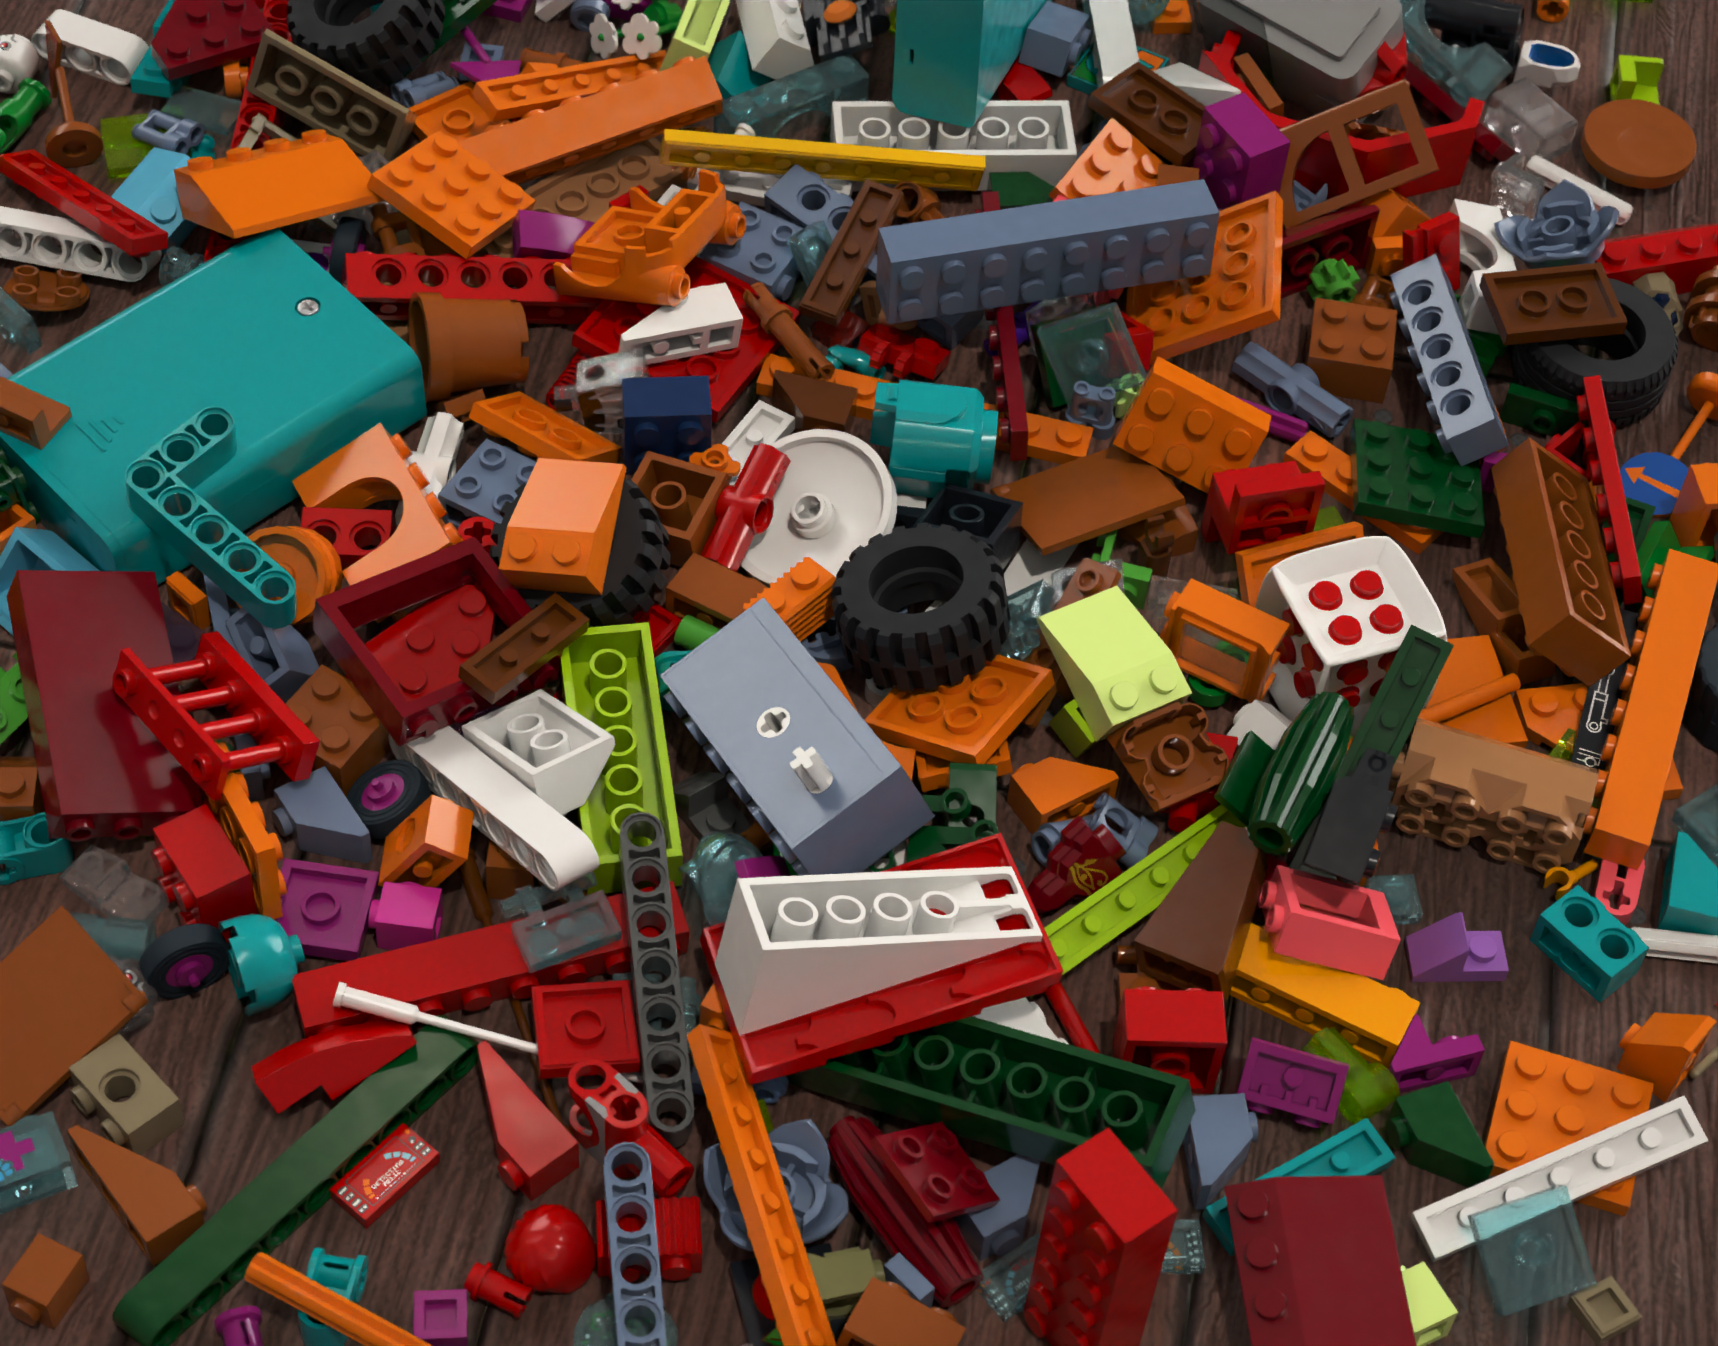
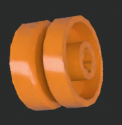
(309, 561)

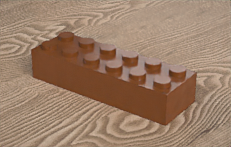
(1559, 563)

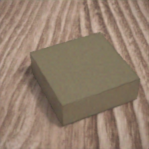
(1604, 1310)

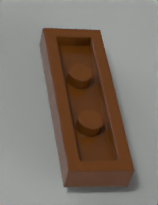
(523, 648)

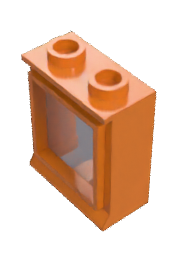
(1223, 640)

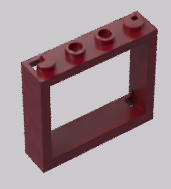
(399, 588)

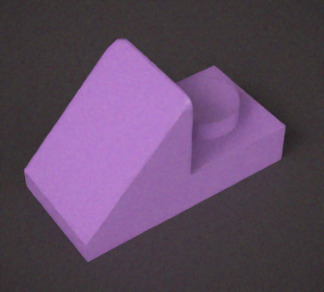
(1455, 955)

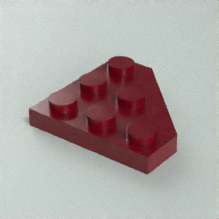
(207, 35)

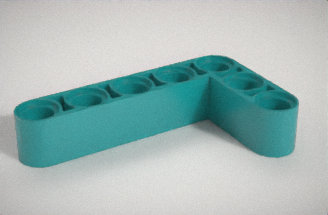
(173, 494)

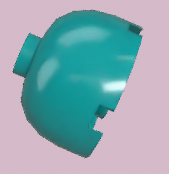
(261, 960)

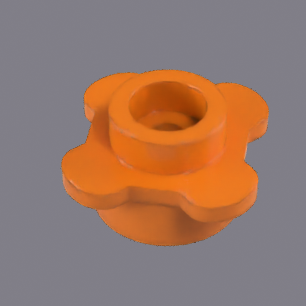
(717, 459)

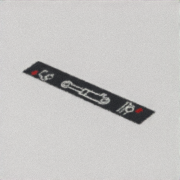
(1599, 707)

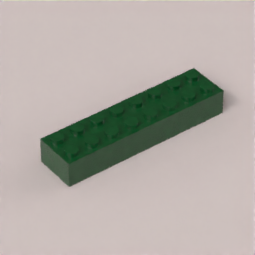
(1014, 1091)

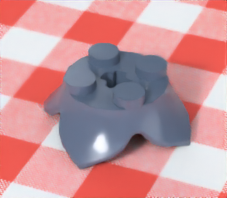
(1562, 232)
(805, 1173)

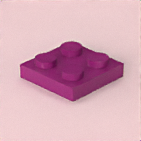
(327, 907)

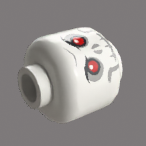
(17, 61)

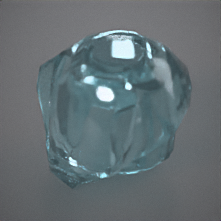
(714, 871)

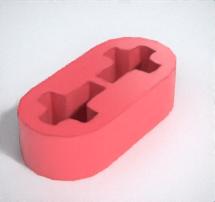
(1627, 888)

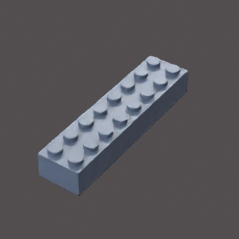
(1045, 251)

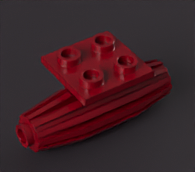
(910, 1192)

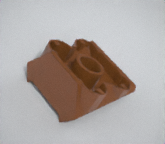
(1170, 754)

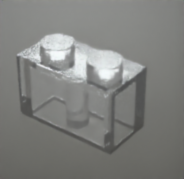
(1530, 121)

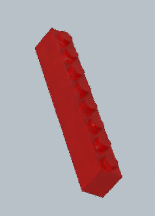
(460, 972)

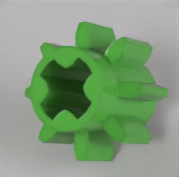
(1333, 281)

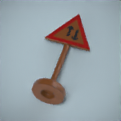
(73, 141)

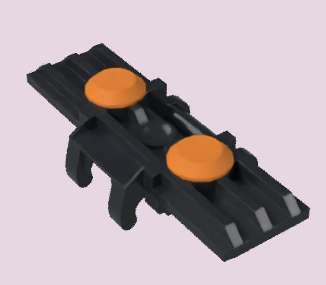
(844, 25)

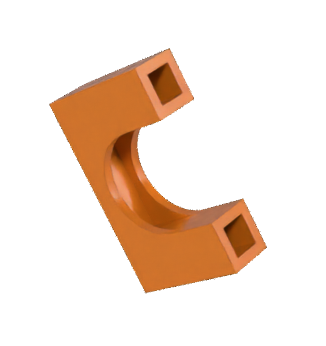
(373, 471)

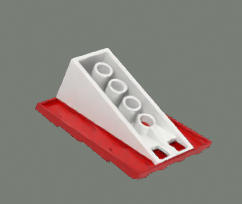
(813, 953)

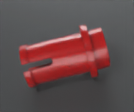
(495, 1287)

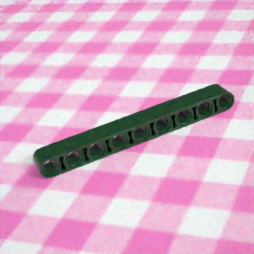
(292, 1188)

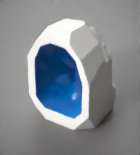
(1547, 64)

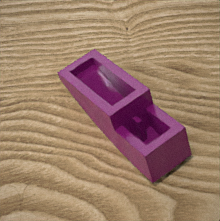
(546, 234)

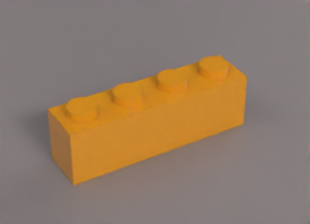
(1321, 996)

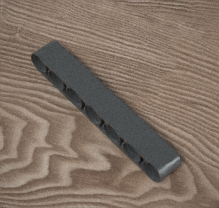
(659, 955)

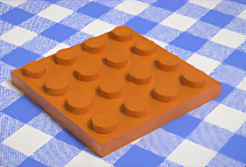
(1233, 298)

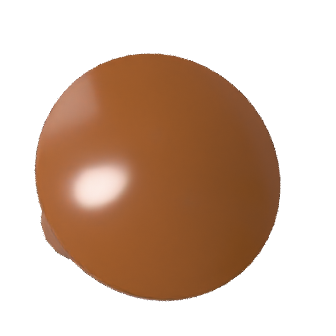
(46, 289)

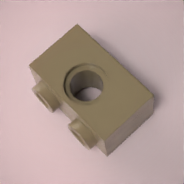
(120, 1071)

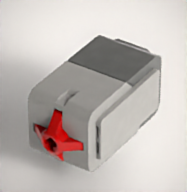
(1314, 48)

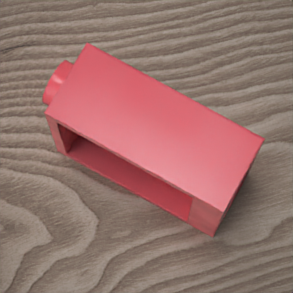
(1329, 922)

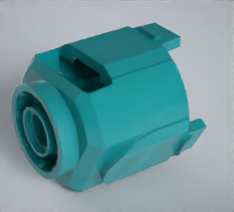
(934, 435)

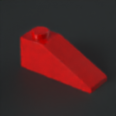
(528, 1138)

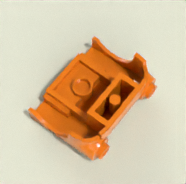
(644, 249)

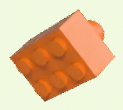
(1190, 426)

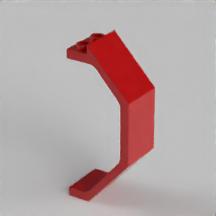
(1375, 157)

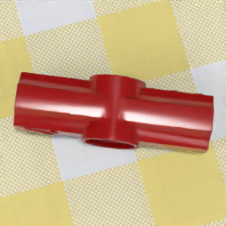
(746, 506)

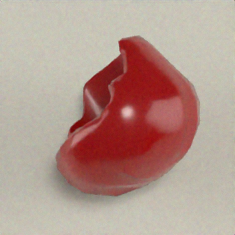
(550, 1250)

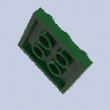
(1411, 480)

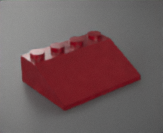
(1319, 1262)

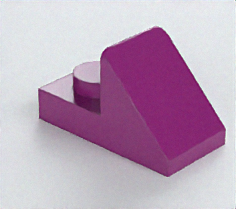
(1423, 1064)

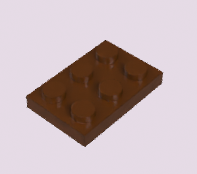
(1152, 112)
(1552, 303)

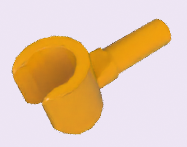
(1568, 877)

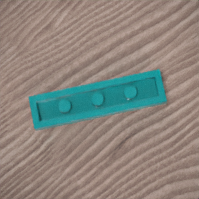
(1349, 1153)

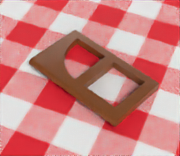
(1332, 121)

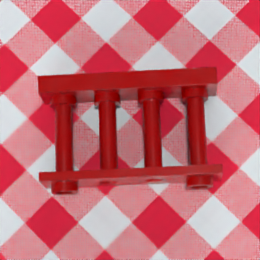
(229, 684)

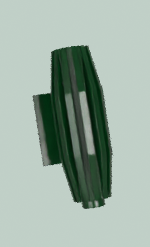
(1286, 787)

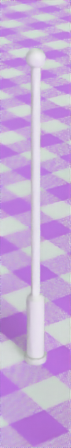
(410, 1014)

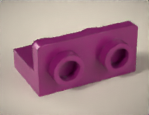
(1292, 1082)

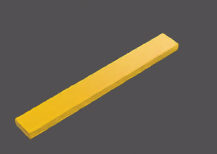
(825, 159)

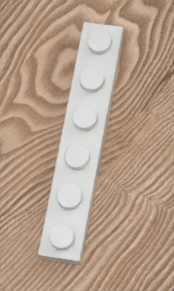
(1581, 1166)

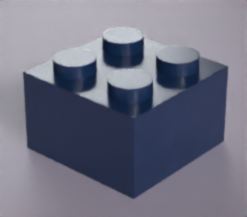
(665, 417)

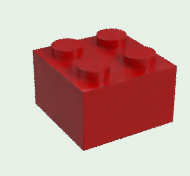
(202, 870)
(1173, 1033)

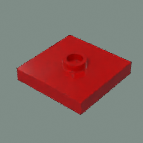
(583, 1024)

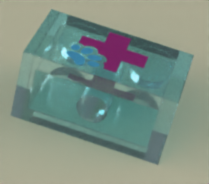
(33, 1162)

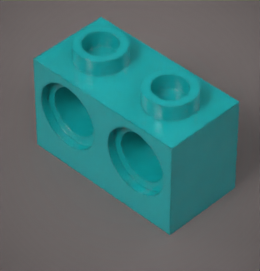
(1585, 947)

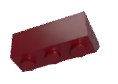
(1336, 236)

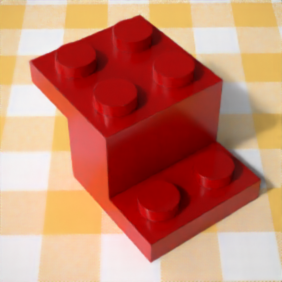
(1261, 505)

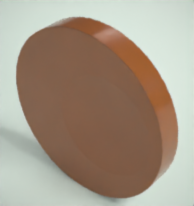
(1638, 143)

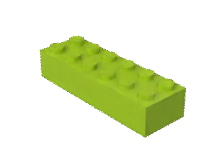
(614, 684)

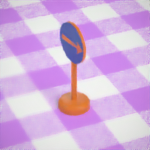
(1659, 477)

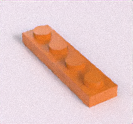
(1316, 454)

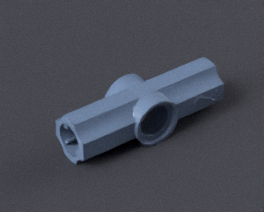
(1292, 390)

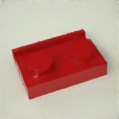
(1436, 237)

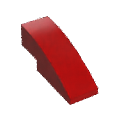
(330, 1060)

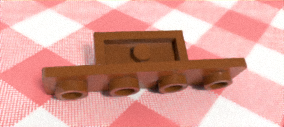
(1087, 580)

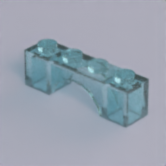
(1467, 71)
(807, 90)

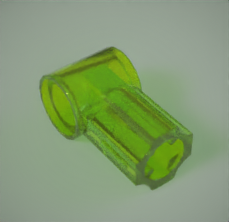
(1366, 1087)

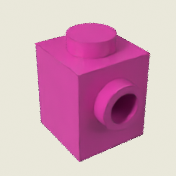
(406, 915)

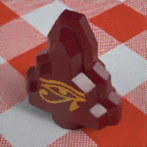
(1076, 866)

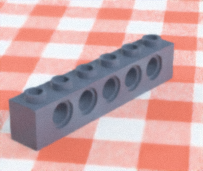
(801, 191)
(1448, 362)

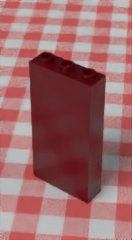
(92, 753)

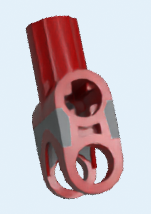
(622, 1115)

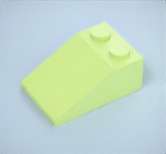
(1112, 660)

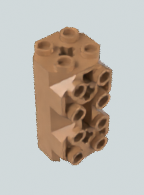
(1473, 786)

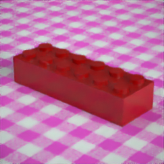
(1098, 1248)

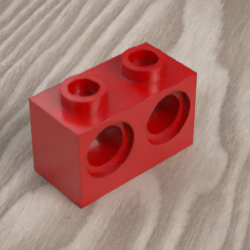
(350, 529)

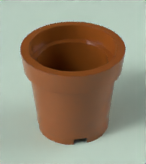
(467, 343)

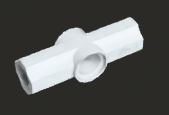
(437, 453)

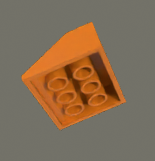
(273, 184)

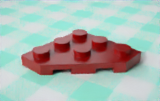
(434, 640)

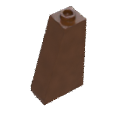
(1206, 915)

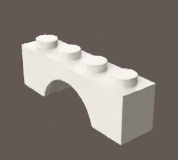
(1482, 253)

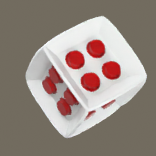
(1345, 619)

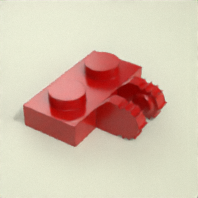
(904, 352)

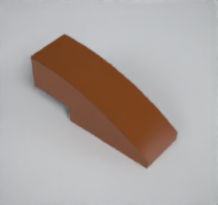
(1494, 610)

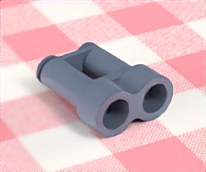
(421, 89)
(179, 137)
(1097, 417)
(1136, 832)

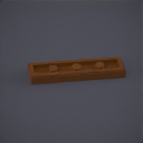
(850, 253)

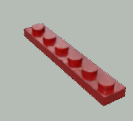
(84, 203)
(1611, 502)

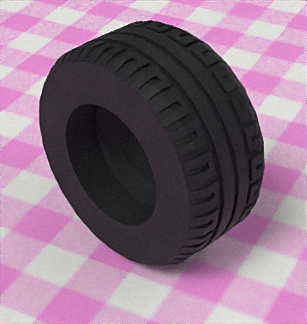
(1630, 383)

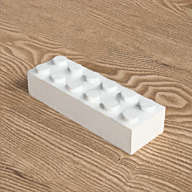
(1008, 133)

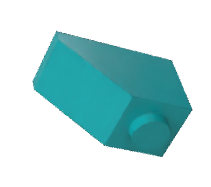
(1689, 889)

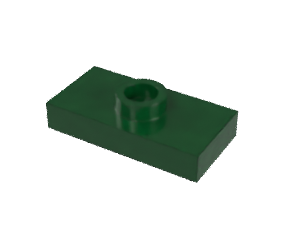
(1539, 411)

